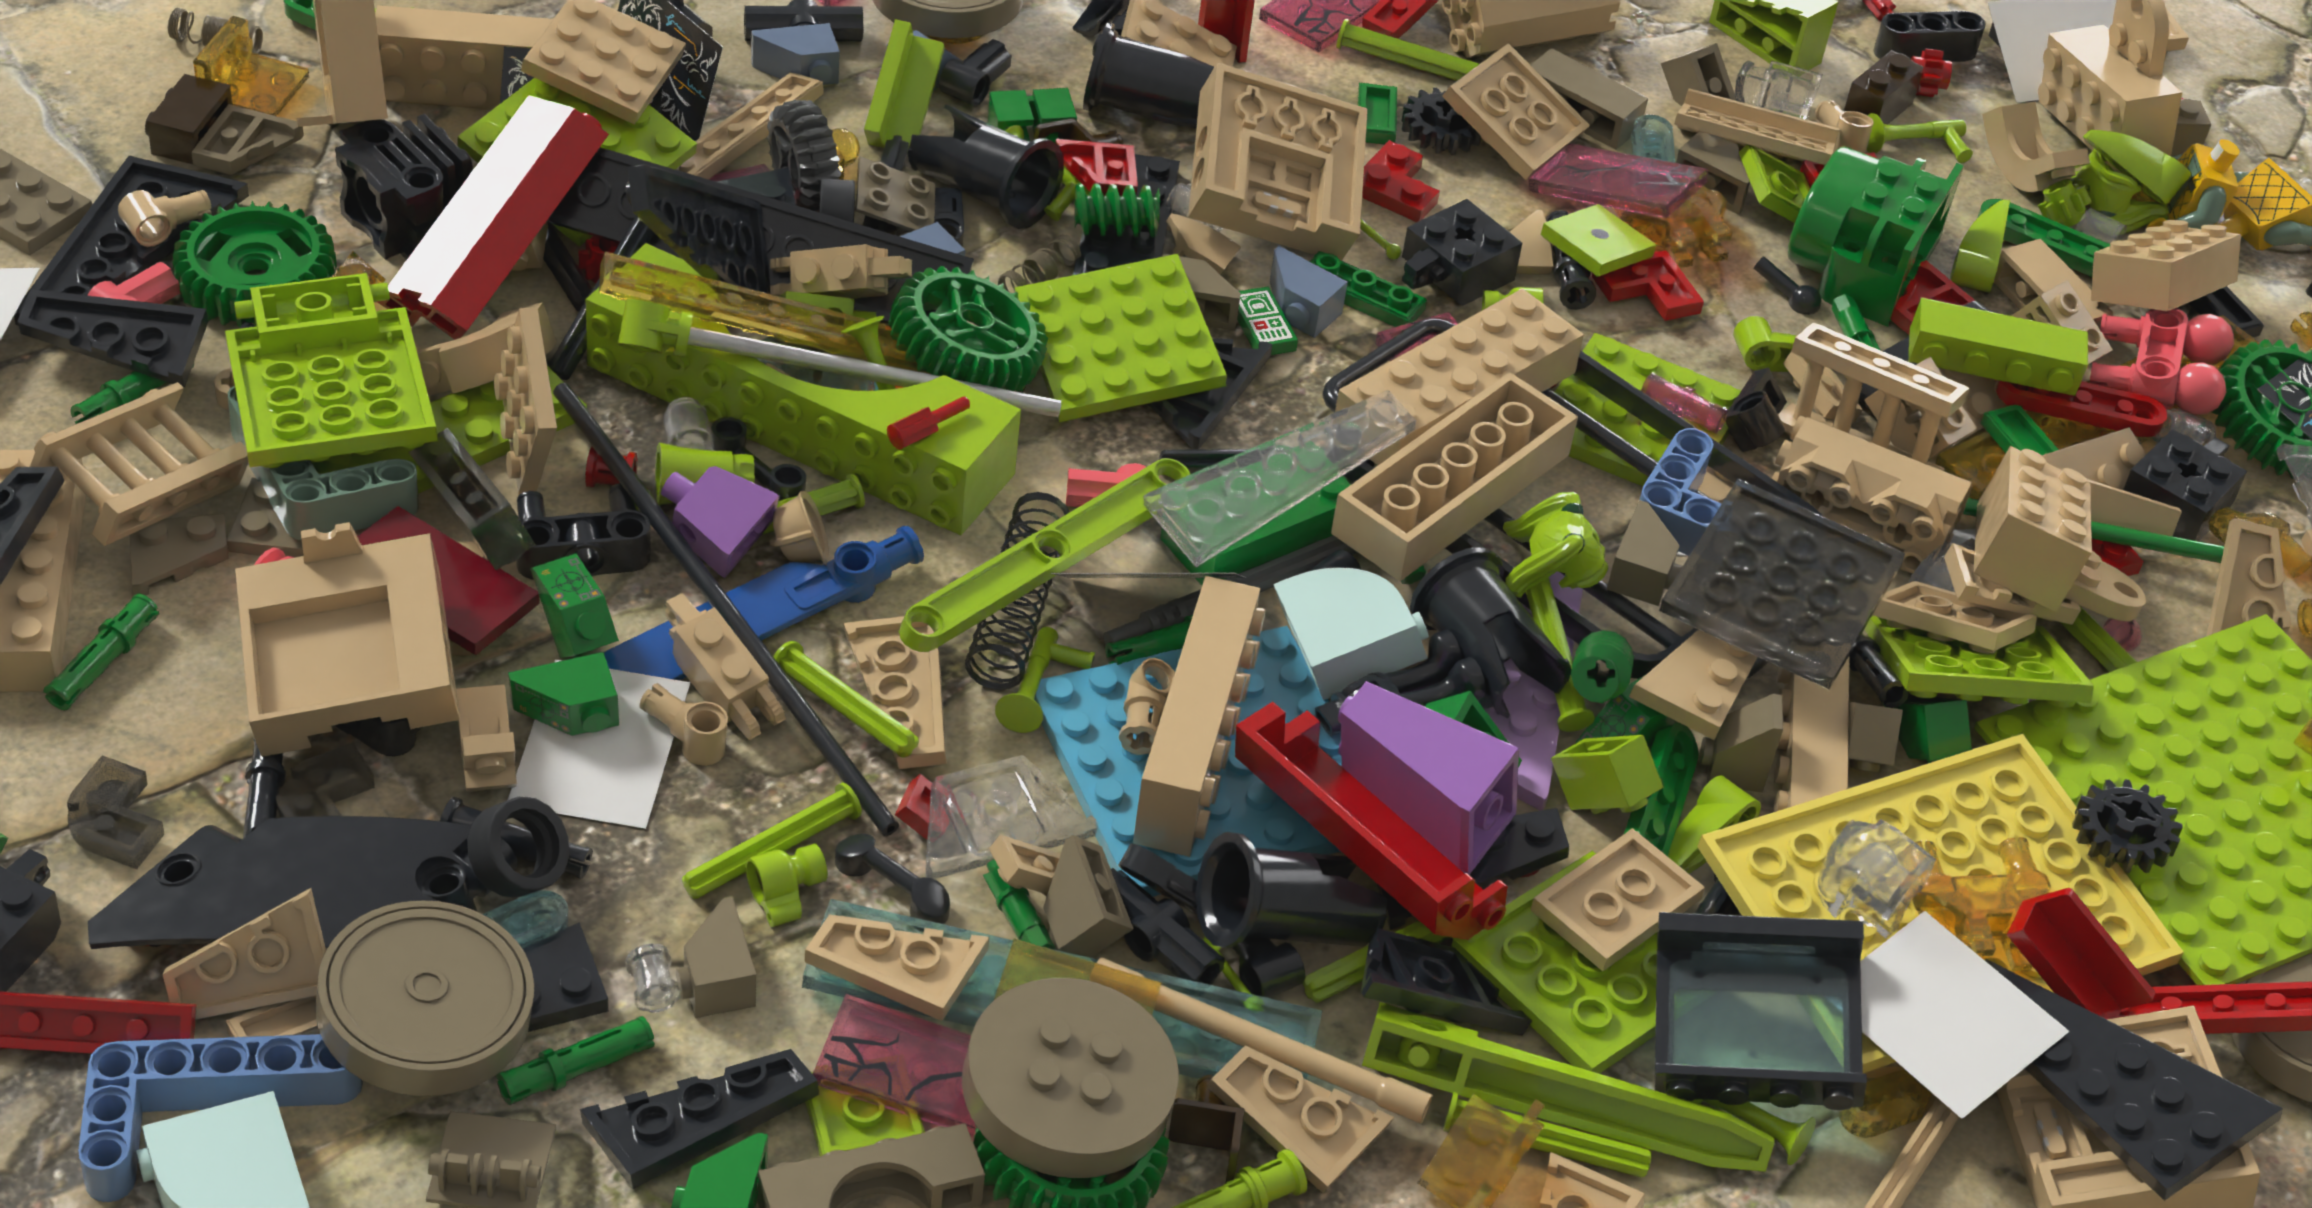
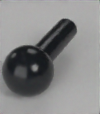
(1802, 298)

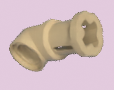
(1139, 700)

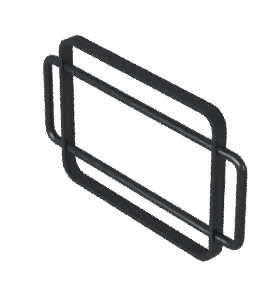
(1633, 401)

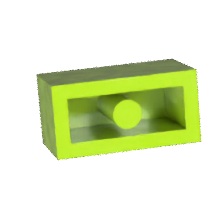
(1607, 773)

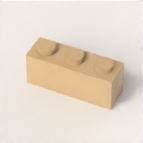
(2034, 269)

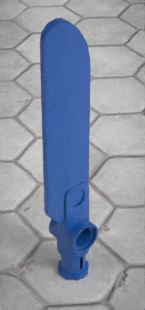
(783, 598)

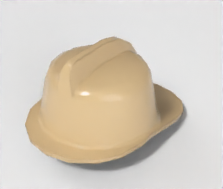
(800, 530)

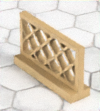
(1757, 127)

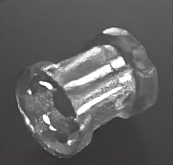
(650, 969)

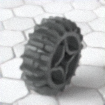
(805, 144)

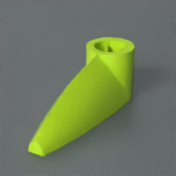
(2152, 169)
(1981, 249)
(1761, 346)
(1717, 807)

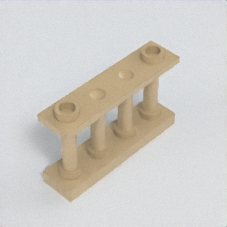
(1890, 374)
(149, 498)

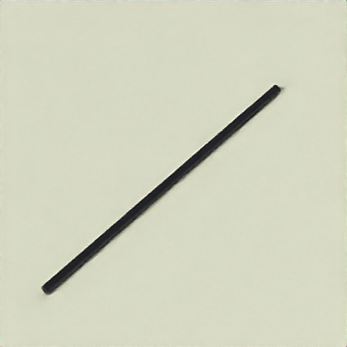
(718, 598)

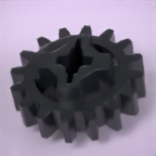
(1437, 124)
(2127, 826)

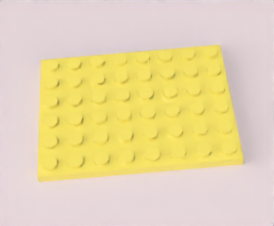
(1967, 811)

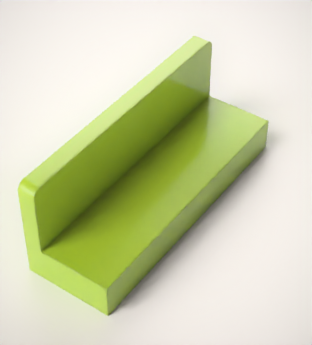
(903, 86)

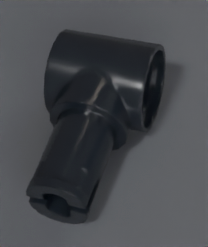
(1268, 967)

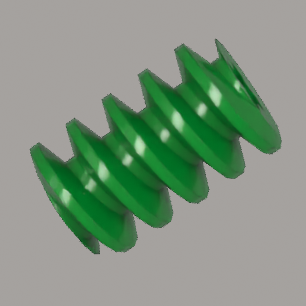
(1117, 210)
(1586, 674)

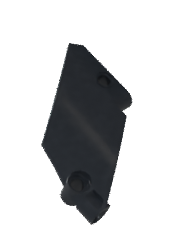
(347, 861)

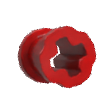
(598, 471)

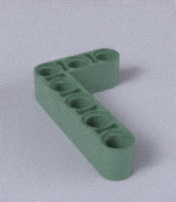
(337, 497)

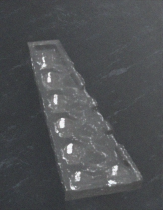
(1250, 489)

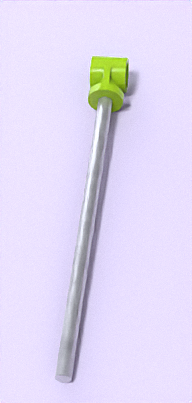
(648, 328)

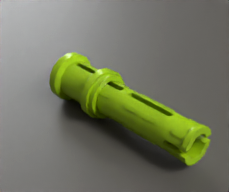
(1255, 1185)

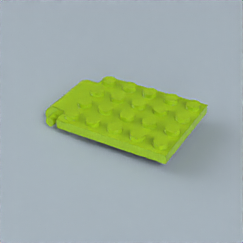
(326, 373)

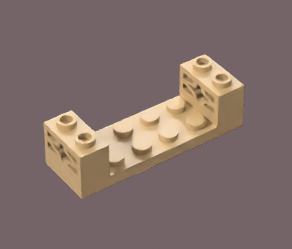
(2056, 307)

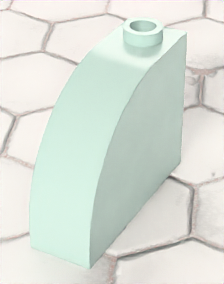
(1350, 625)
(223, 1158)

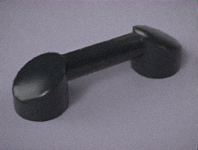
(784, 479)
(858, 856)

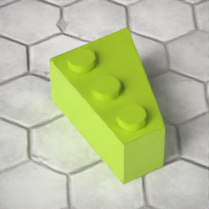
(1778, 29)

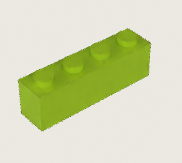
(1999, 346)

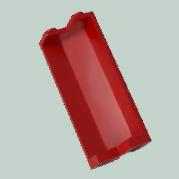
(495, 215)
(1363, 826)

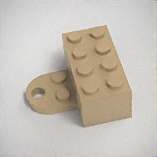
(2114, 77)
(2039, 539)

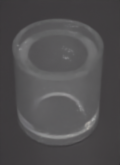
(2101, 226)

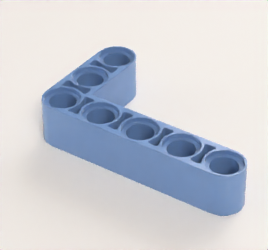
(1674, 486)
(192, 1075)

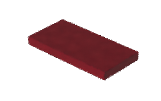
(476, 597)

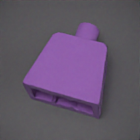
(720, 515)

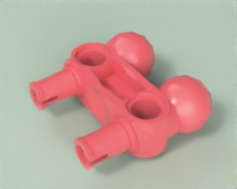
(2161, 345)

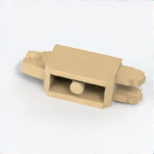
(841, 271)
(720, 665)

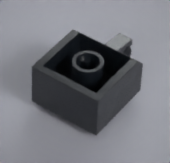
(1460, 253)
(2188, 478)
(26, 915)

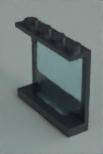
(1759, 1010)

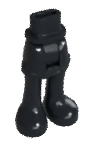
(1434, 679)

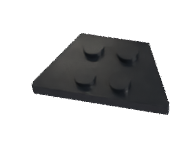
(1199, 413)
(1434, 981)

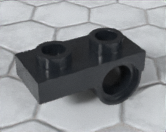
(1755, 412)

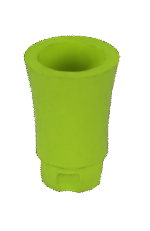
(694, 463)

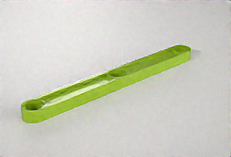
(1026, 567)

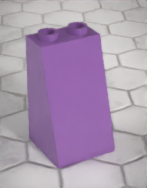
(1431, 771)

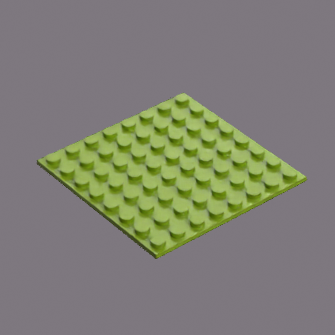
(2217, 740)

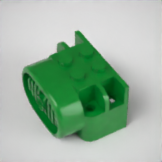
(1870, 227)

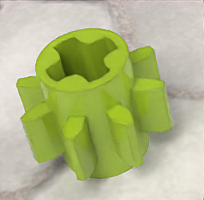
(2065, 202)

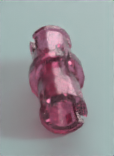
(1685, 403)

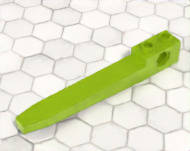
(1510, 1078)

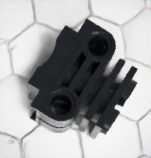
(398, 180)

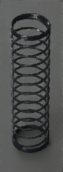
(1000, 649)

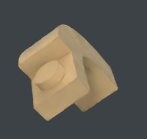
(2022, 151)
(476, 357)
(485, 738)

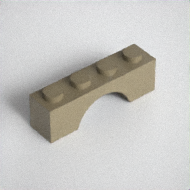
(926, 1168)

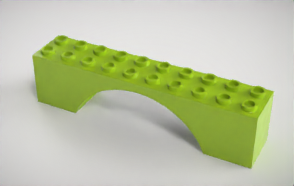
(829, 429)

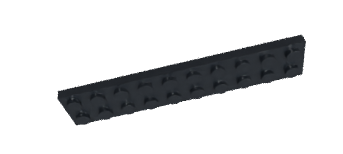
(601, 209)

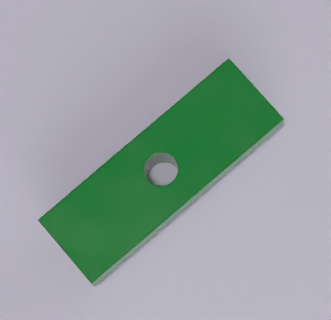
(1373, 294)

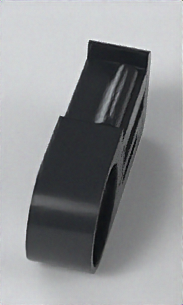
(950, 212)
(1160, 876)

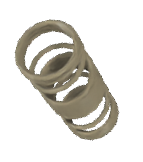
(208, 29)
(1045, 260)

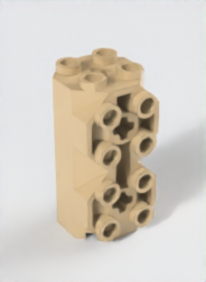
(1488, 25)
(1872, 489)

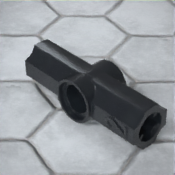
(844, 20)
(1164, 934)

